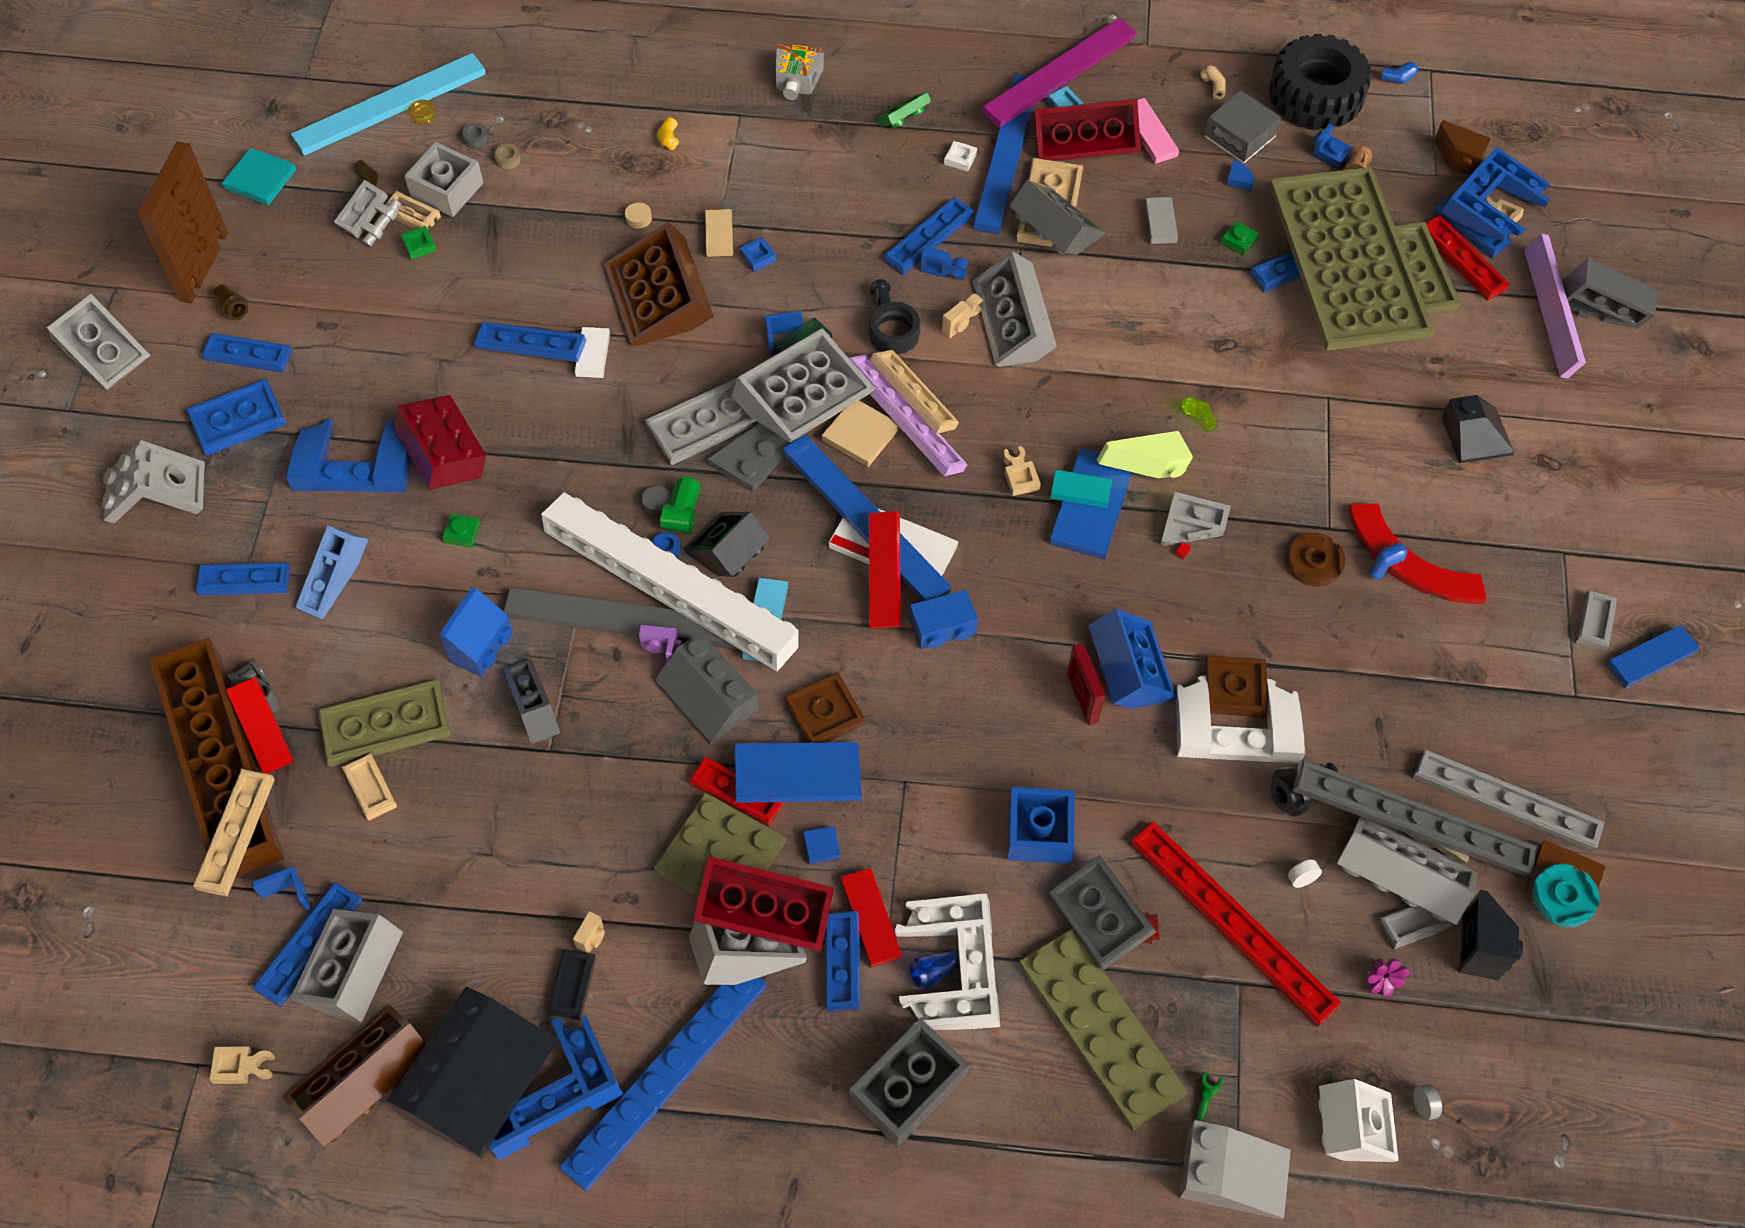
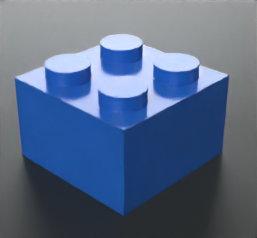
(1041, 825)

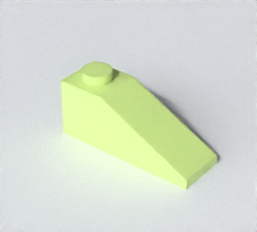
(1148, 455)

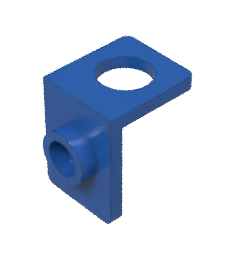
(781, 324)
(280, 880)

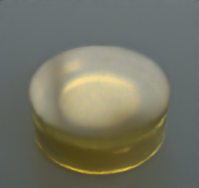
(422, 112)

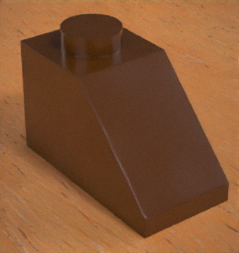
(1461, 147)

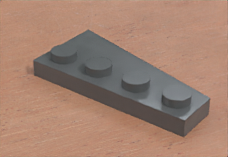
(750, 457)

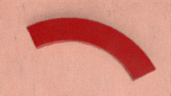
(1414, 570)

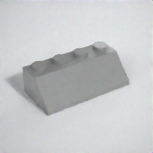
(1014, 312)
(1408, 870)

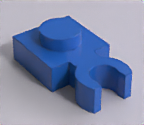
(940, 264)

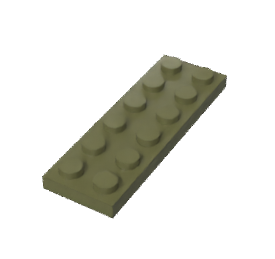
(1103, 1029)

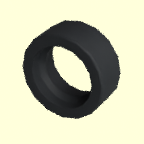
(894, 311)

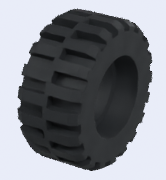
(1326, 60)

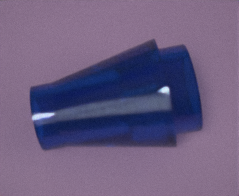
(930, 969)

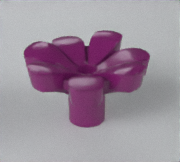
(1386, 976)

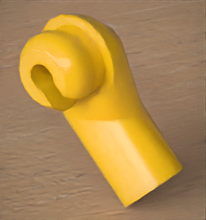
(665, 134)

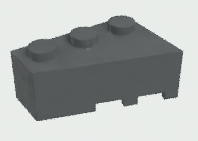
(1609, 294)

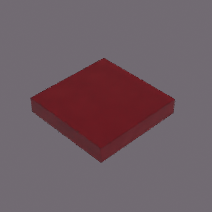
(1085, 684)

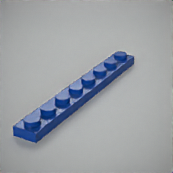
(659, 1082)

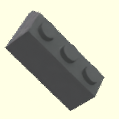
(1055, 218)
(707, 688)

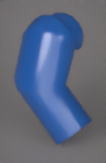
(1387, 557)

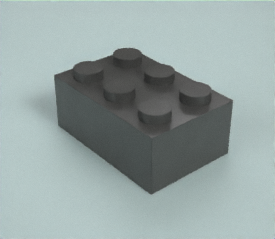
(909, 1082)

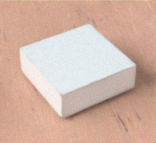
(960, 156)

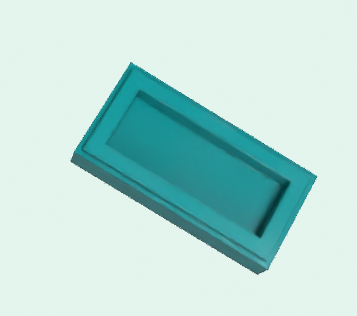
(1081, 489)

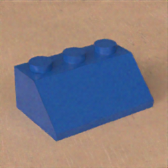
(1131, 660)

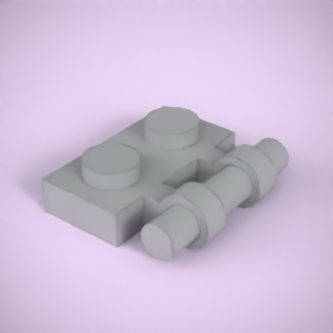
(361, 210)

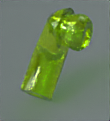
(1200, 410)

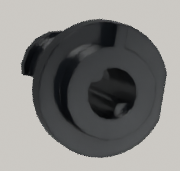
(1282, 794)

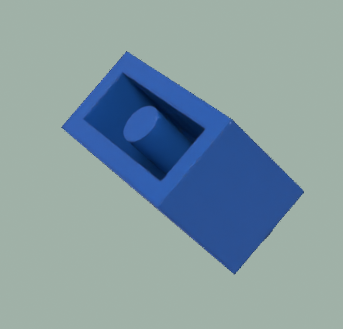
(943, 619)

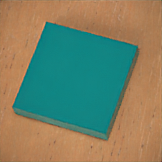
(259, 176)

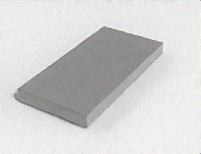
(699, 423)

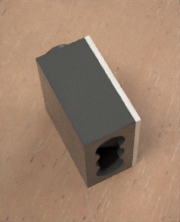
(1242, 126)

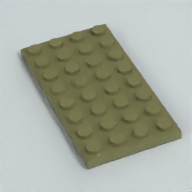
(1350, 259)

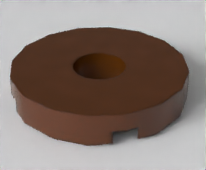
(1311, 573)

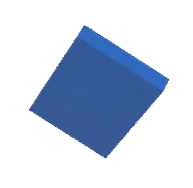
(236, 417)

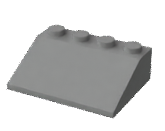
(801, 386)

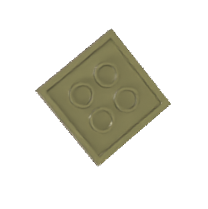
(721, 833)

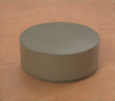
(507, 156)

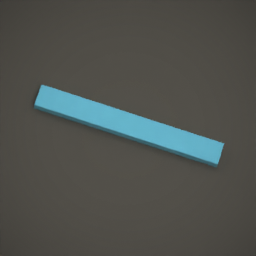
(387, 104)

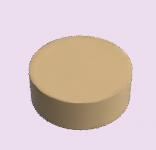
(638, 215)

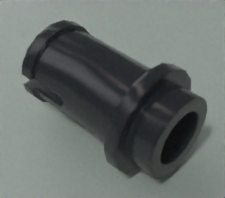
(880, 290)

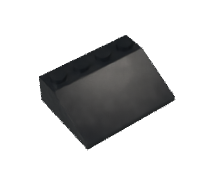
(472, 1072)

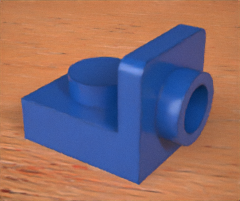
(1330, 148)

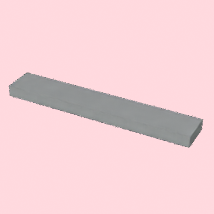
(1509, 800)

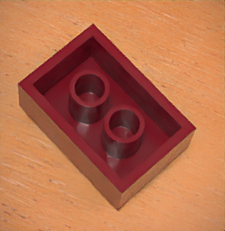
(439, 442)

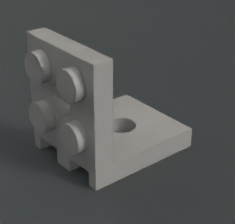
(146, 473)

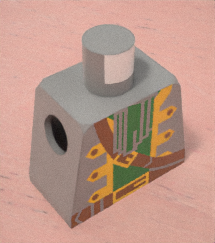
(798, 69)

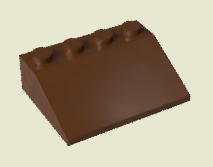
(658, 287)

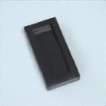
(571, 984)

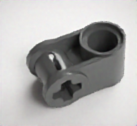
(253, 670)

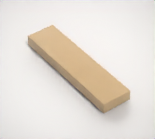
(914, 391)
(234, 832)

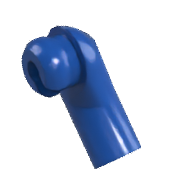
(1400, 75)

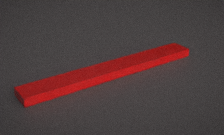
(1235, 924)

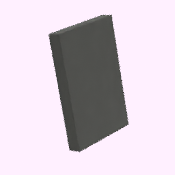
(1101, 912)

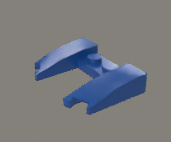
(1500, 171)
(312, 472)
(588, 1085)

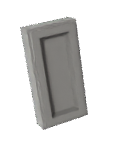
(1161, 220)
(1596, 620)
(1410, 926)

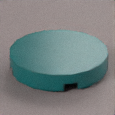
(1565, 895)

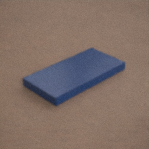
(1089, 527)
(797, 772)

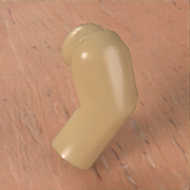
(1219, 82)

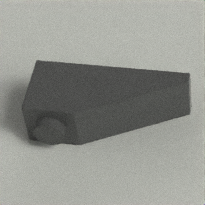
(531, 701)

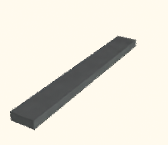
(600, 615)
(1414, 818)

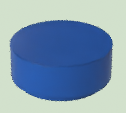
(667, 542)

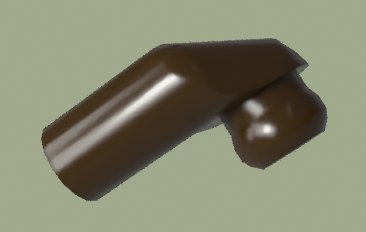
(367, 173)

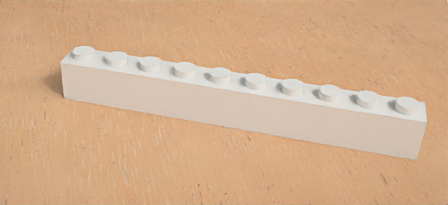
(671, 581)

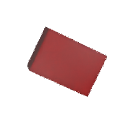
(1183, 550)

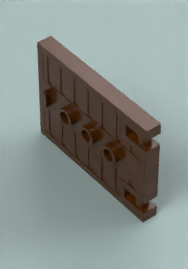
(183, 222)

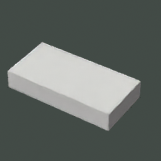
(594, 354)

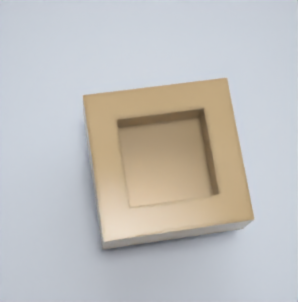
(589, 934)

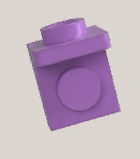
(659, 639)

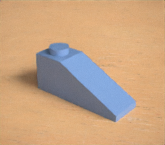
(331, 570)

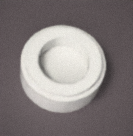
(1304, 873)

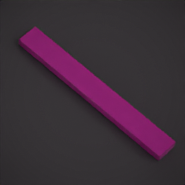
(1058, 72)

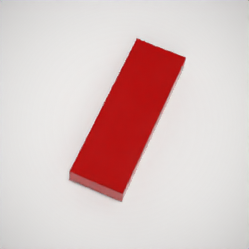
(260, 725)
(721, 784)
(874, 922)

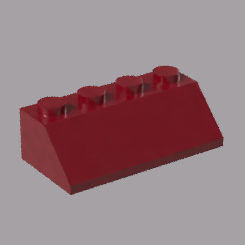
(1087, 130)
(762, 903)

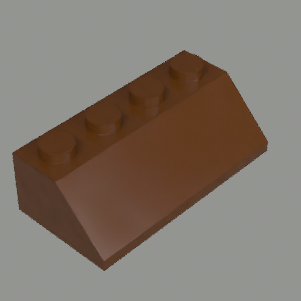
(356, 1076)

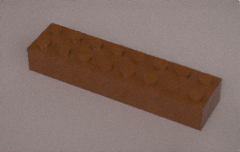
(210, 743)

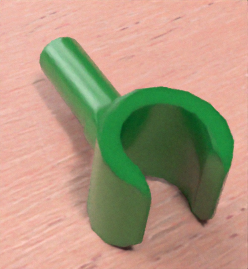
(1207, 1093)

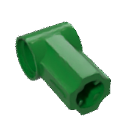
(680, 511)

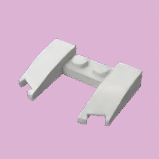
(1198, 739)
(977, 1001)

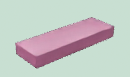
(1154, 135)

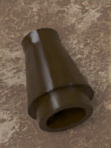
(231, 303)

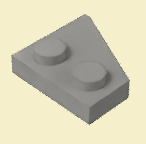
(1194, 519)

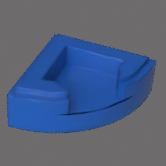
(1240, 176)

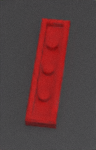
(1466, 259)
(884, 570)

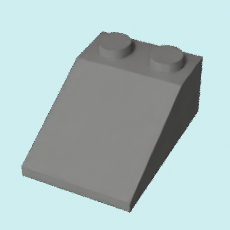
(97, 342)
(735, 957)
(1235, 1170)

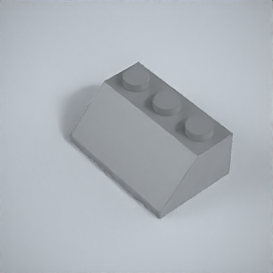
(347, 964)

